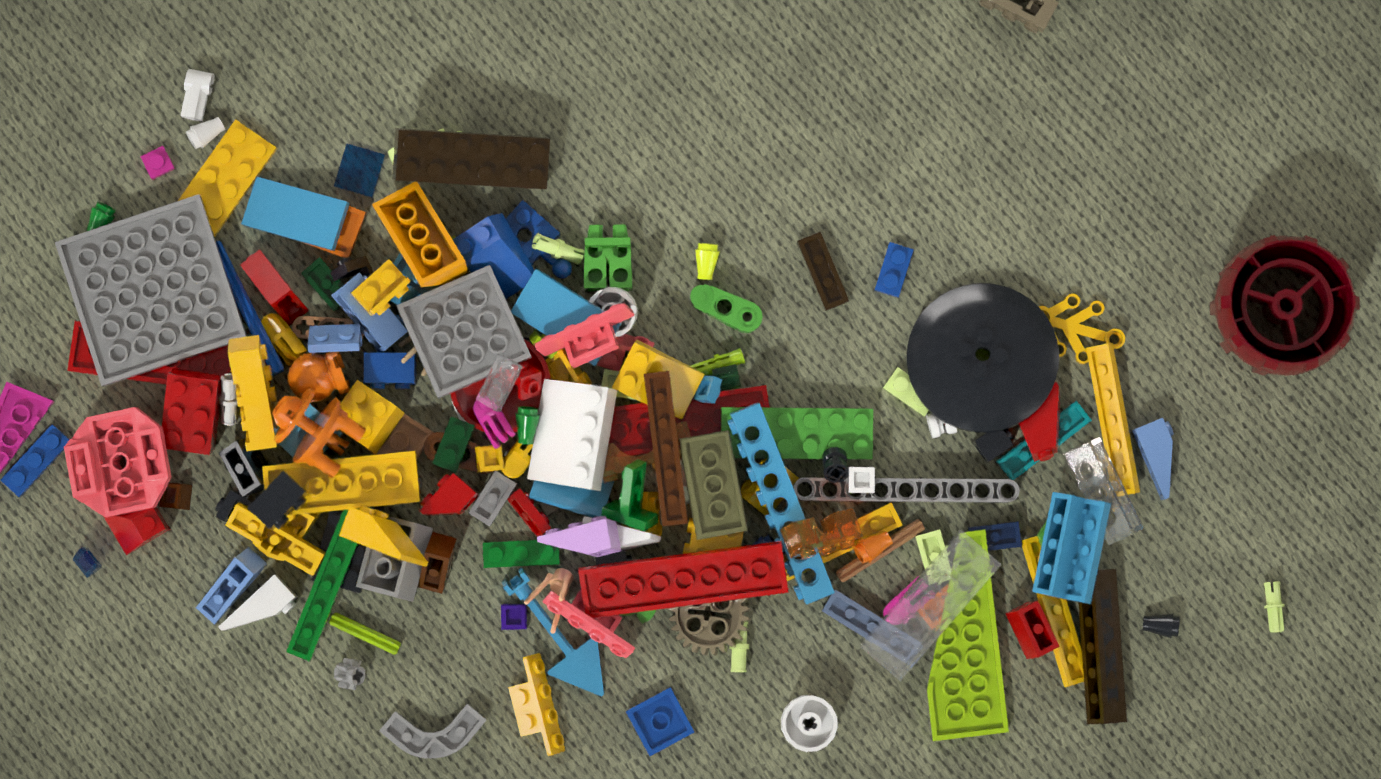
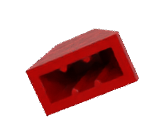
(274, 287)
(1042, 428)

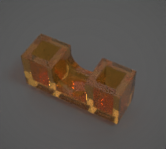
(806, 539)

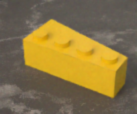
(253, 391)

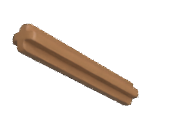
(898, 539)

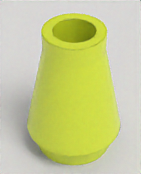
(706, 260)

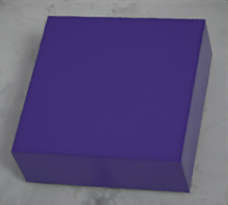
(513, 616)

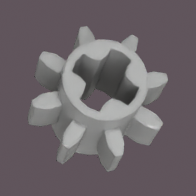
(349, 673)

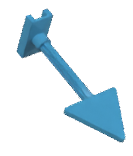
(581, 665)

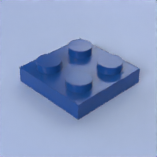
(660, 721)

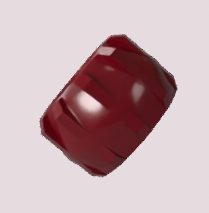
(1326, 276)

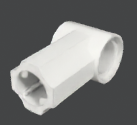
(197, 89)

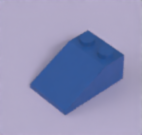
(495, 245)

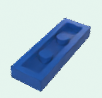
(35, 461)

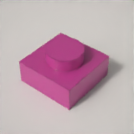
(157, 162)

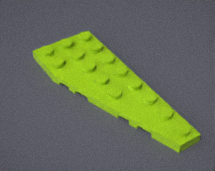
(966, 671)

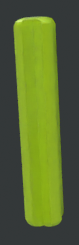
(365, 633)

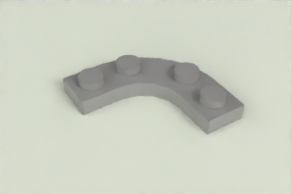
(432, 744)

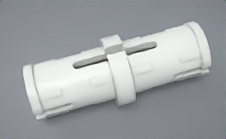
(228, 400)

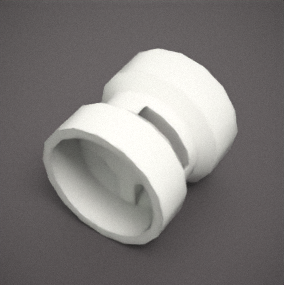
(938, 427)

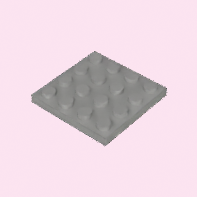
(462, 330)

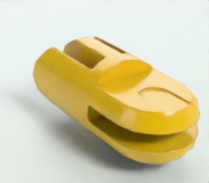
(283, 338)
(517, 460)

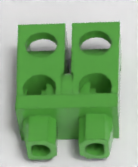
(604, 252)

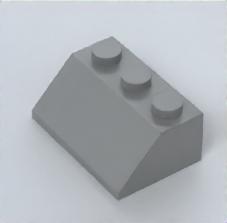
(390, 575)

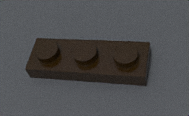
(823, 271)

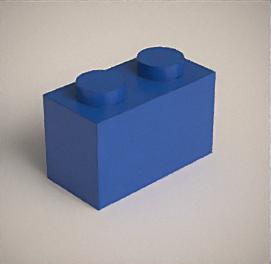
(387, 369)

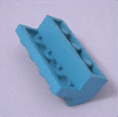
(1071, 547)

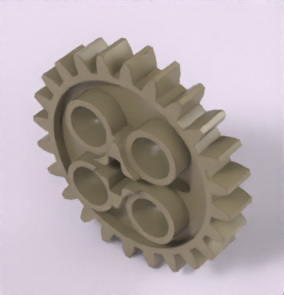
(706, 636)

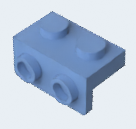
(334, 338)

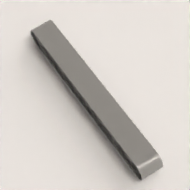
(918, 494)

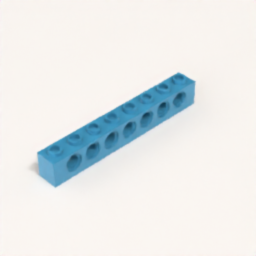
(753, 416)

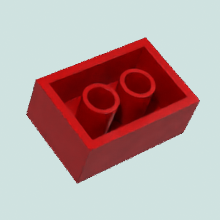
(191, 411)

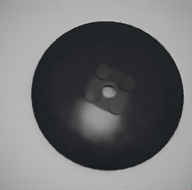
(988, 392)

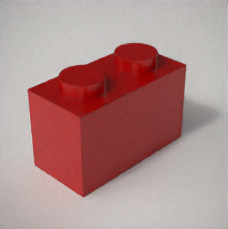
(1032, 629)

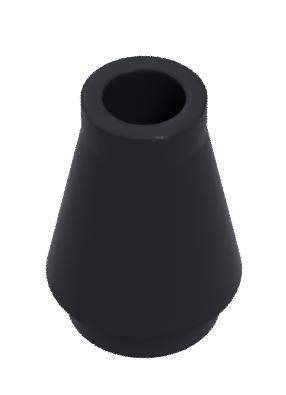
(1164, 625)

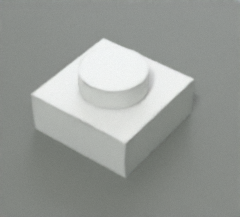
(861, 480)

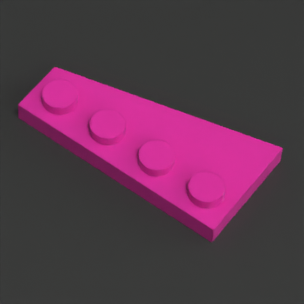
(19, 416)

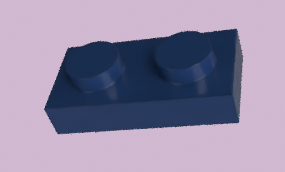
(1001, 535)

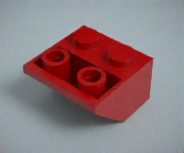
(451, 498)

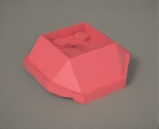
(95, 466)

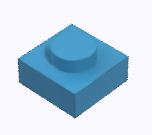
(708, 389)

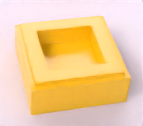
(489, 458)

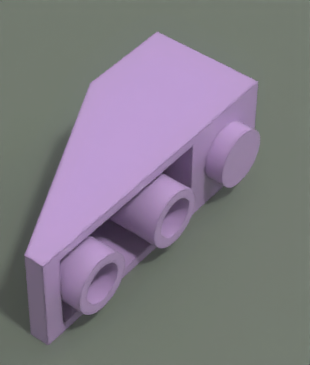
(594, 538)

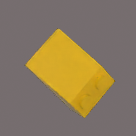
(647, 359)
(376, 531)

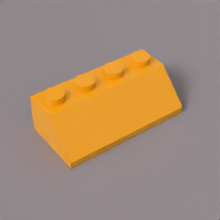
(421, 236)

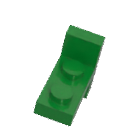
(629, 506)

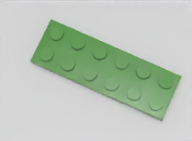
(811, 431)

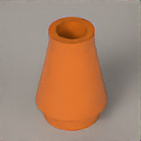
(871, 547)

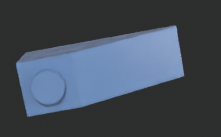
(1156, 449)
(231, 584)

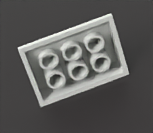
(572, 434)

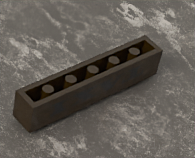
(1103, 652)

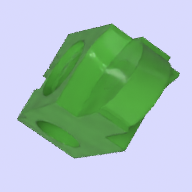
(707, 297)

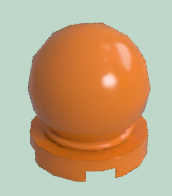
(319, 373)

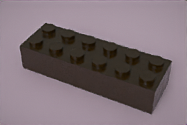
(471, 158)

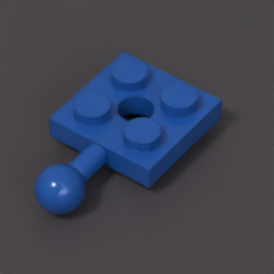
(527, 218)

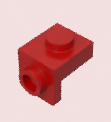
(528, 381)

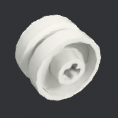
(810, 738)

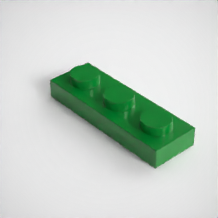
(519, 554)

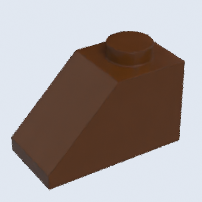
(439, 557)

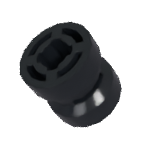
(835, 465)

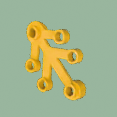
(1072, 327)

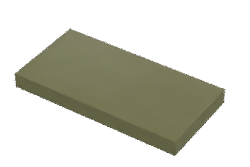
(712, 485)

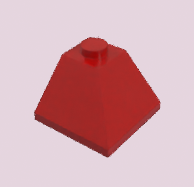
(137, 528)

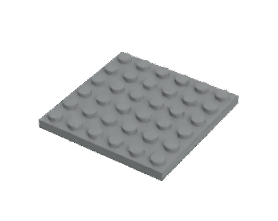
(150, 290)

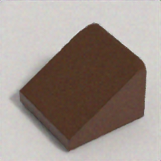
(176, 496)

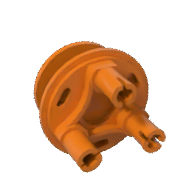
(317, 432)

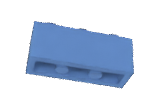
(379, 330)

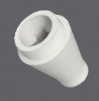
(204, 132)

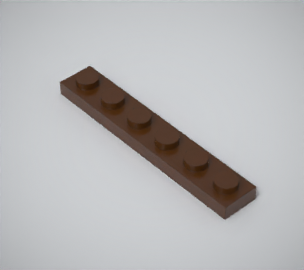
(665, 448)

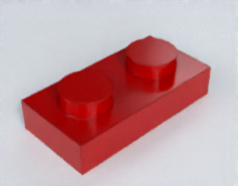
(524, 507)

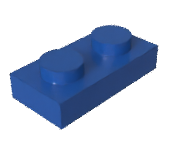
(893, 269)

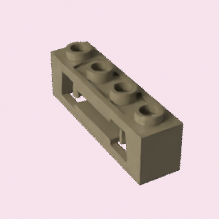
(1012, 12)

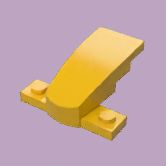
(280, 544)

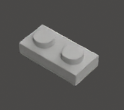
(492, 498)

